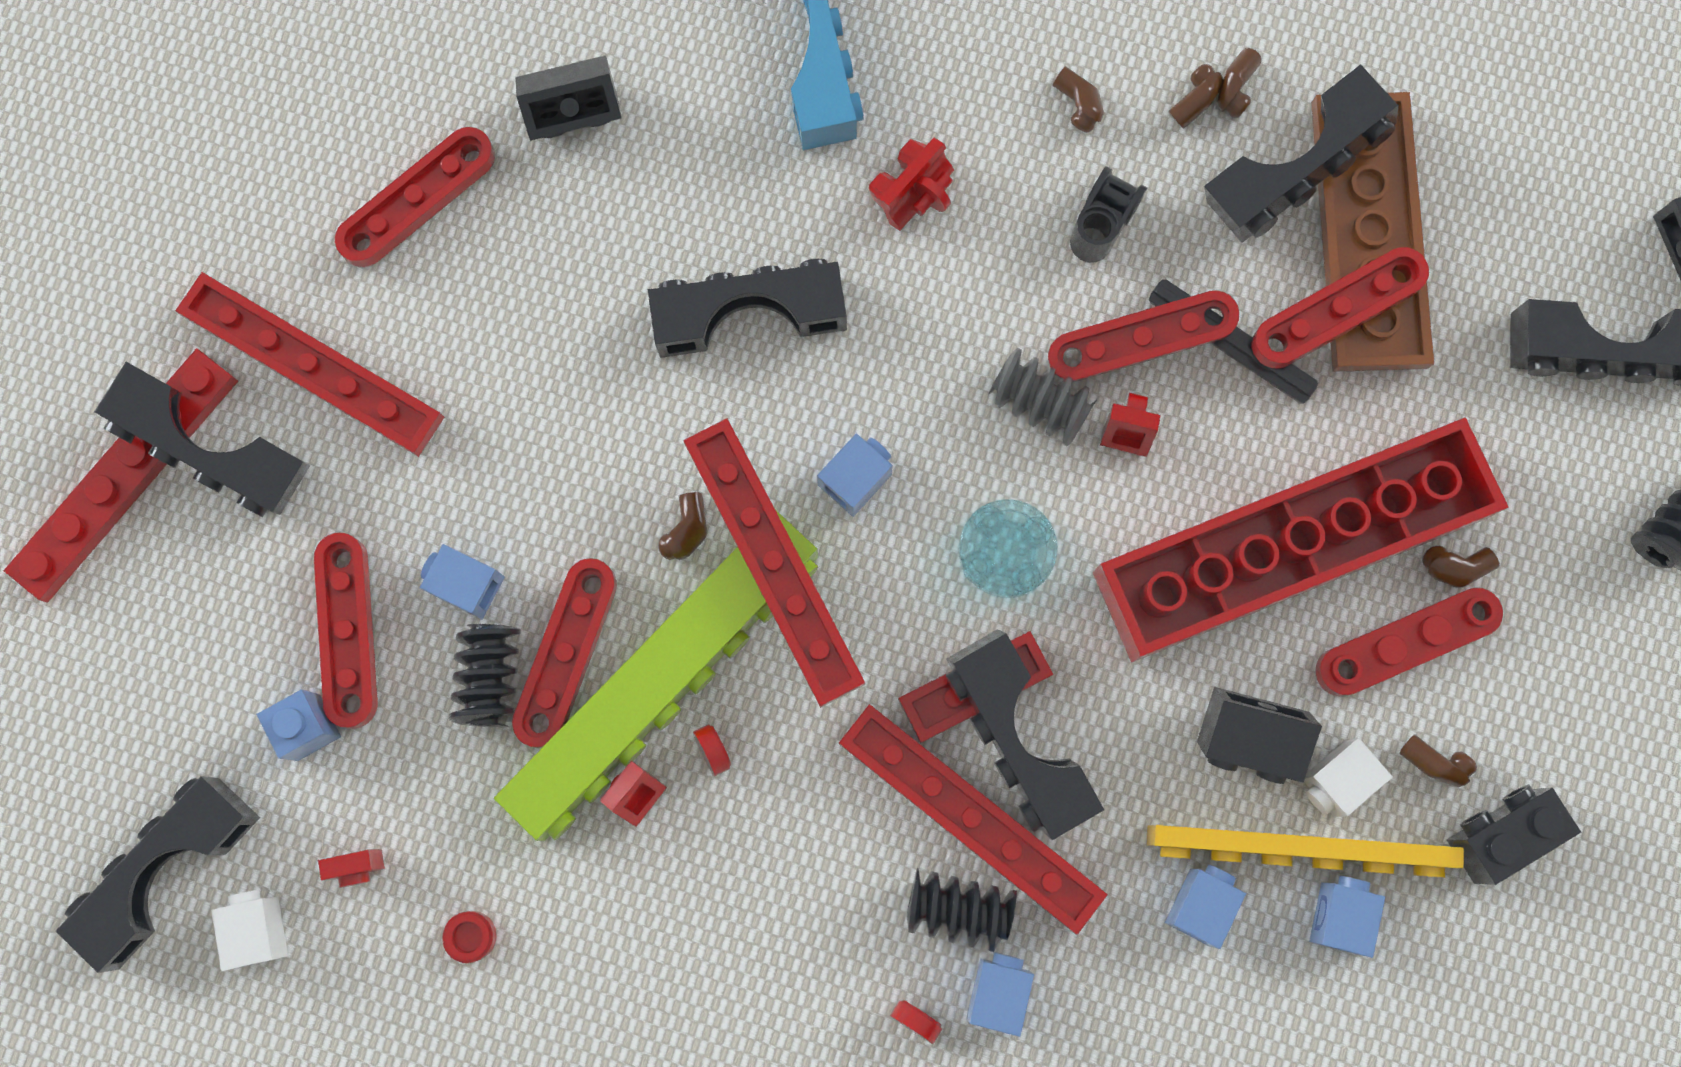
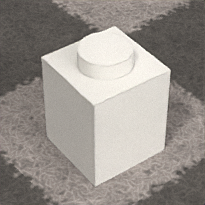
(1345, 779)
(249, 930)

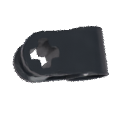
(1107, 210)

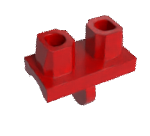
(918, 186)

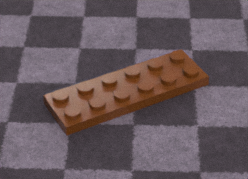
(1364, 217)

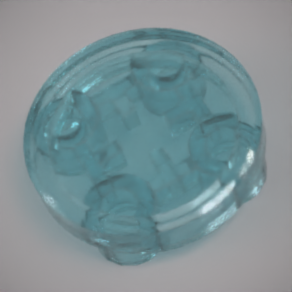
(1007, 548)

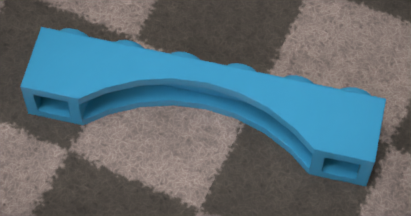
(821, 93)

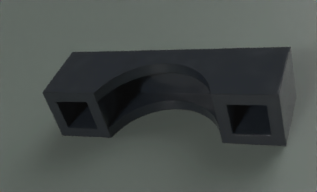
(1253, 193)
(690, 312)
(1557, 338)
(150, 410)
(992, 680)
(115, 916)

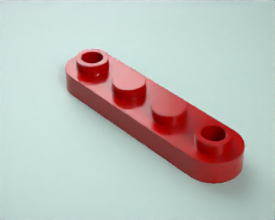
(415, 197)
(1340, 307)
(1144, 335)
(345, 631)
(1409, 642)
(564, 652)

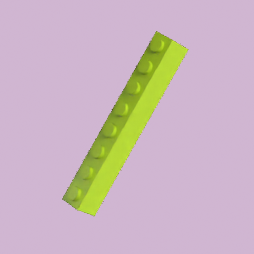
(641, 696)

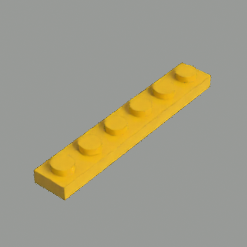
(1325, 852)

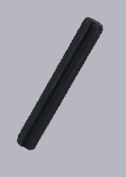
(1238, 346)

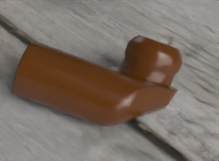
(1236, 75)
(1085, 96)
(1200, 98)
(688, 532)
(1456, 570)
(1435, 765)

